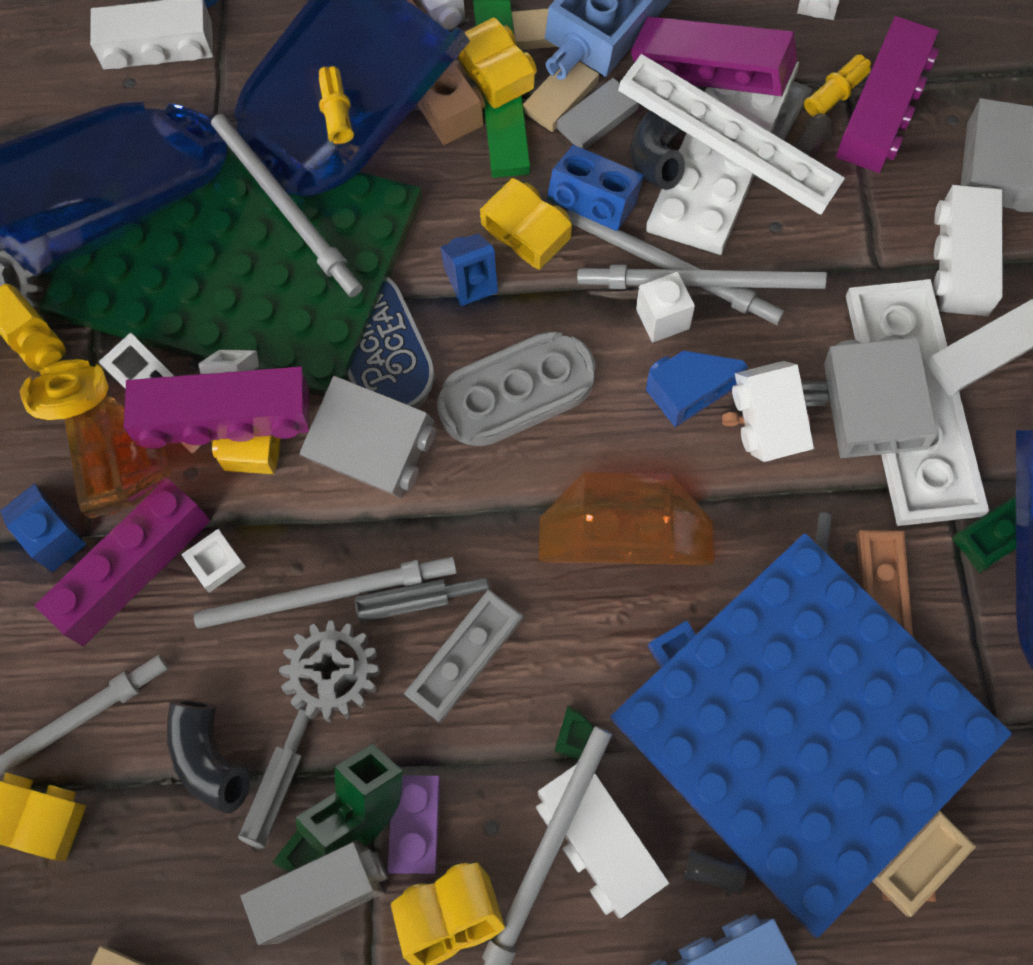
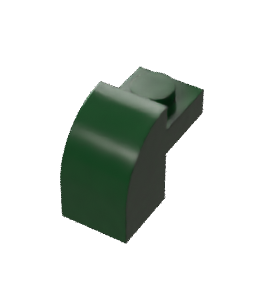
(362, 806)

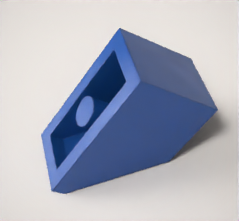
(470, 268)
(691, 383)
(41, 528)

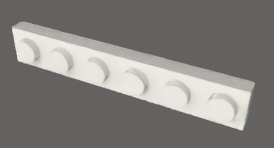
(731, 134)

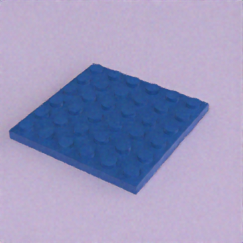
(810, 732)

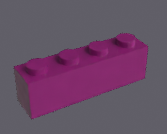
(720, 54)
(887, 93)
(217, 407)
(122, 563)

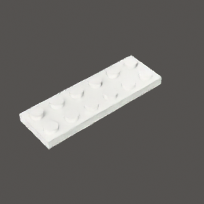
(713, 187)
(946, 477)

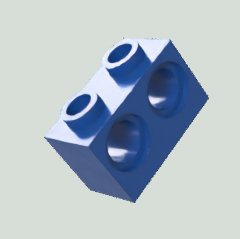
(594, 187)

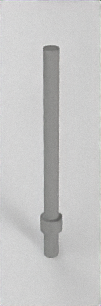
(329, 257)
(620, 276)
(742, 298)
(409, 574)
(121, 688)
(501, 949)

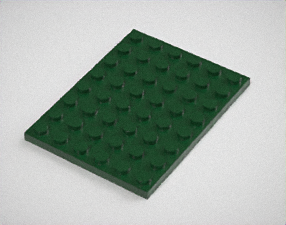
(239, 277)

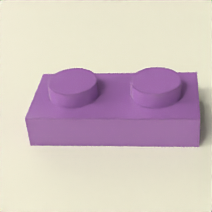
(415, 827)

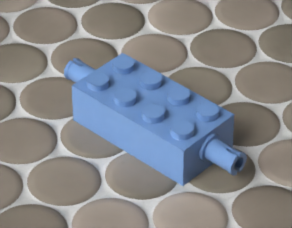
(595, 31)

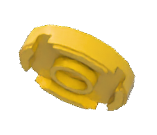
(64, 390)

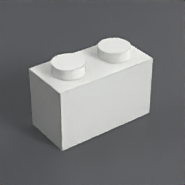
(773, 411)

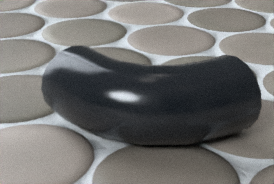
(652, 154)
(197, 758)

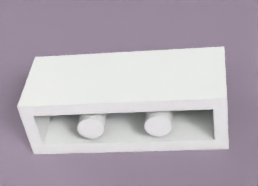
(151, 33)
(969, 250)
(605, 846)

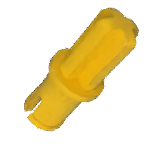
(838, 86)
(335, 105)

